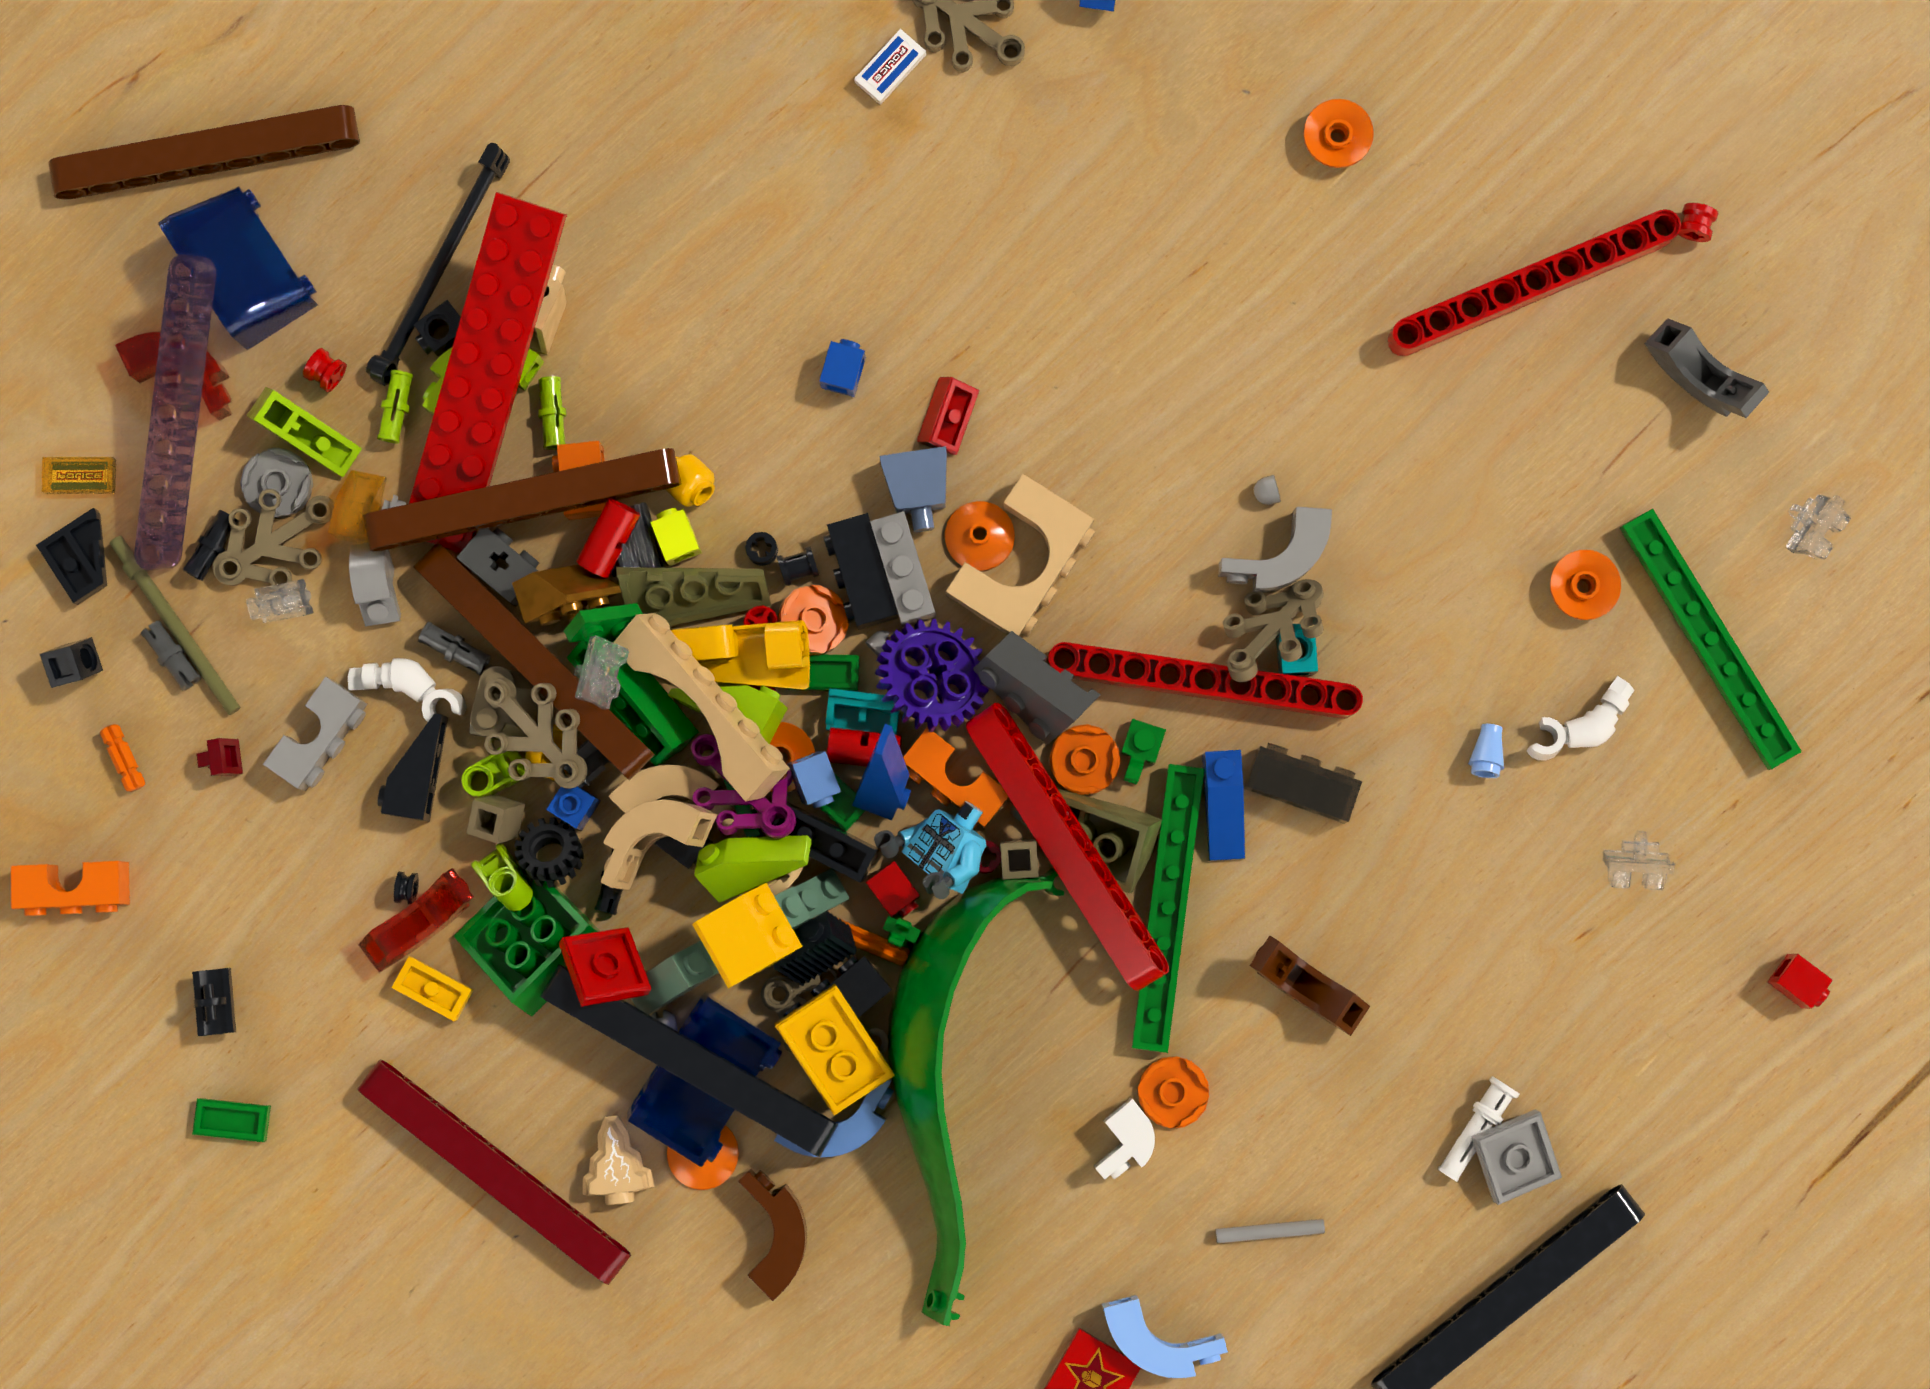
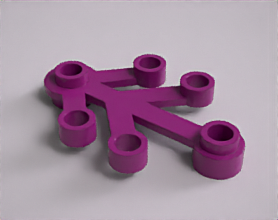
(766, 811)

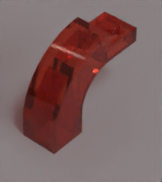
(140, 361)
(417, 922)

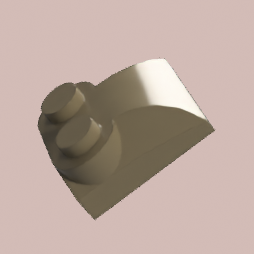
(489, 719)

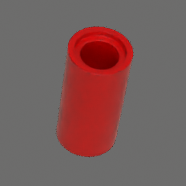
(605, 539)
(852, 746)

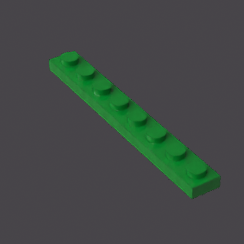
(1710, 639)
(1169, 903)

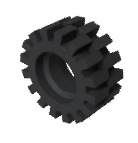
(541, 836)

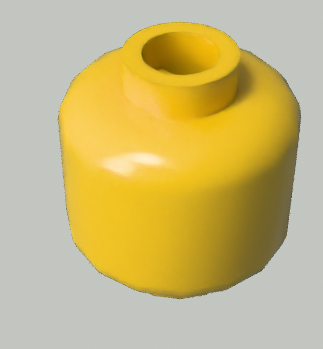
(696, 482)

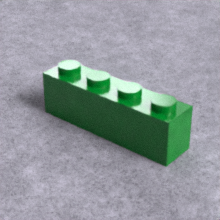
(646, 709)

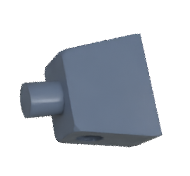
(917, 483)

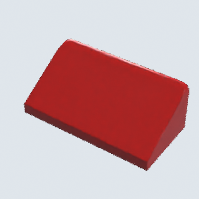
(948, 414)

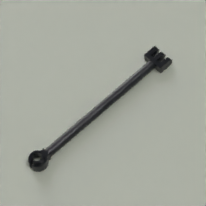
(494, 164)

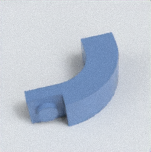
(854, 1130)

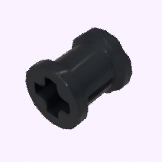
(797, 566)

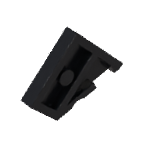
(78, 556)

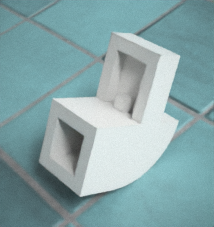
(1136, 1140)

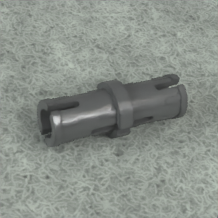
(454, 648)
(170, 655)

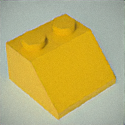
(747, 935)

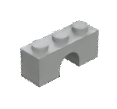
(903, 568)
(337, 713)

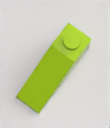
(304, 431)
(758, 705)
(749, 862)

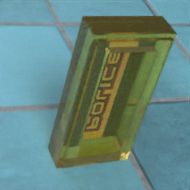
(78, 475)

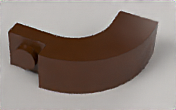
(1309, 986)
(790, 1234)

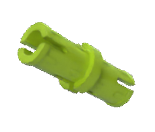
(551, 412)
(390, 430)

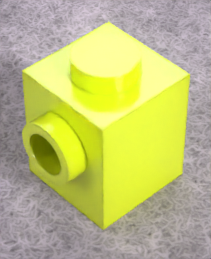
(675, 536)

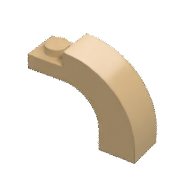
(664, 783)
(643, 827)

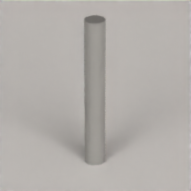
(1270, 1231)

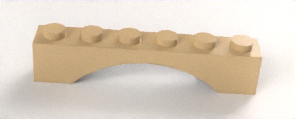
(746, 756)

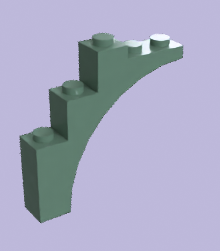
(694, 965)

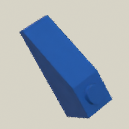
(884, 778)
(1224, 804)

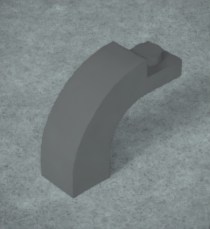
(1702, 375)

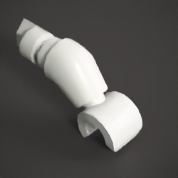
(409, 678)
(1588, 730)

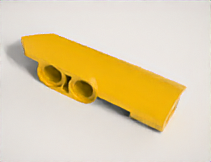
(754, 653)

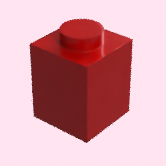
(894, 891)
(1801, 981)

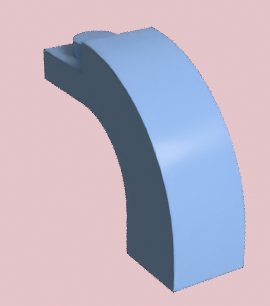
(1150, 1352)

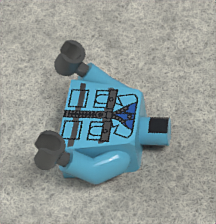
(941, 847)

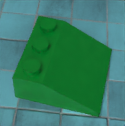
(523, 946)

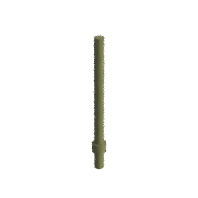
(174, 624)

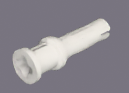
(1487, 1113)

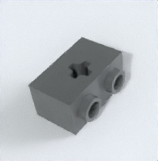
(481, 557)

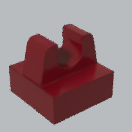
(222, 757)

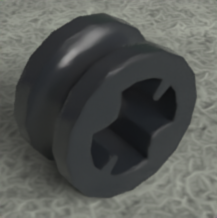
(753, 555)
(406, 887)

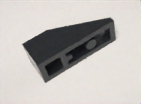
(414, 779)

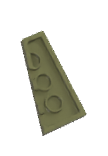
(693, 593)

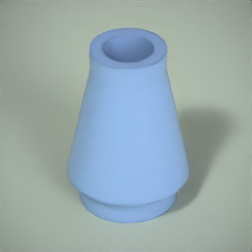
(1488, 752)

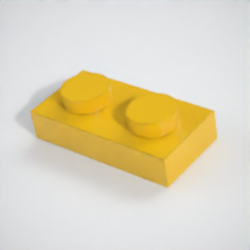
(432, 988)

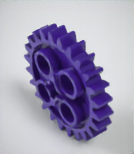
(902, 678)

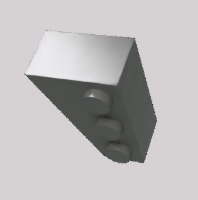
(1033, 688)

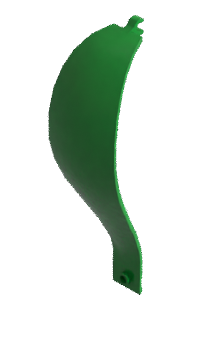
(916, 1057)

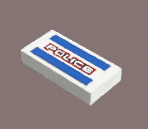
(890, 66)

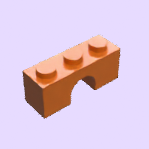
(927, 762)
(38, 888)

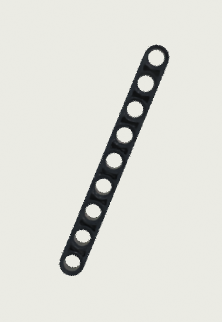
(696, 1065)
(1513, 1293)

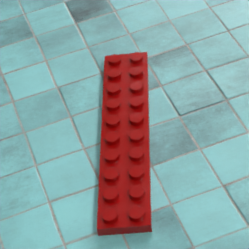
(488, 352)

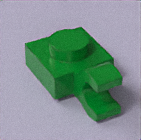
(1142, 745)
(900, 932)

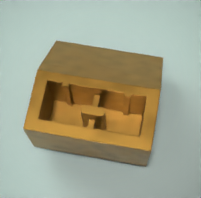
(562, 592)

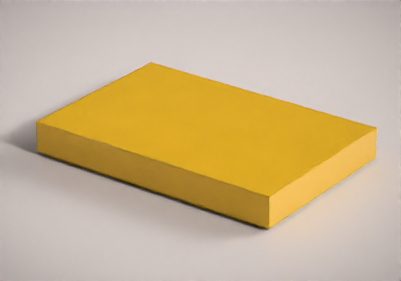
(834, 1049)

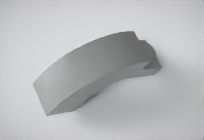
(1307, 542)

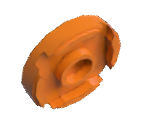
(822, 614)
(1084, 759)
(1173, 1092)

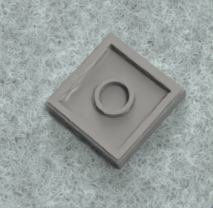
(1516, 1157)

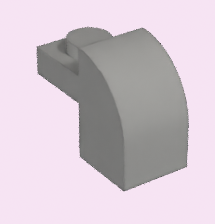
(373, 584)

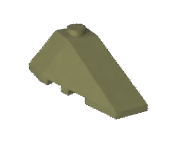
(1118, 833)

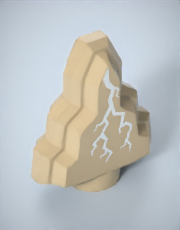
(616, 1167)

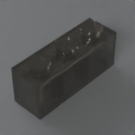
(1303, 783)

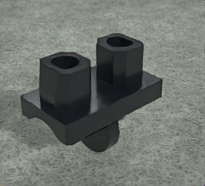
(214, 1002)

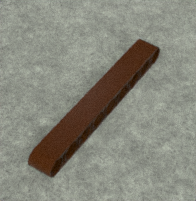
(204, 152)
(521, 499)
(531, 658)

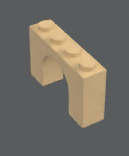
(1063, 530)

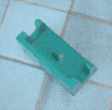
(859, 711)

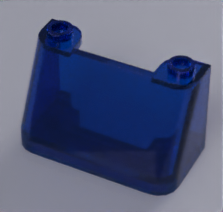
(254, 282)
(680, 1112)

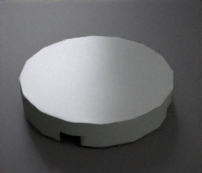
(279, 471)

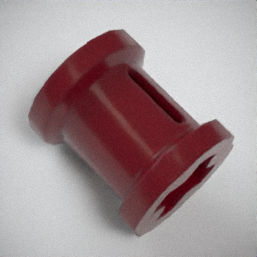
(993, 864)

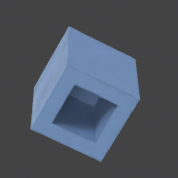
(814, 779)

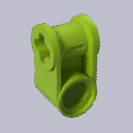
(497, 770)
(504, 879)

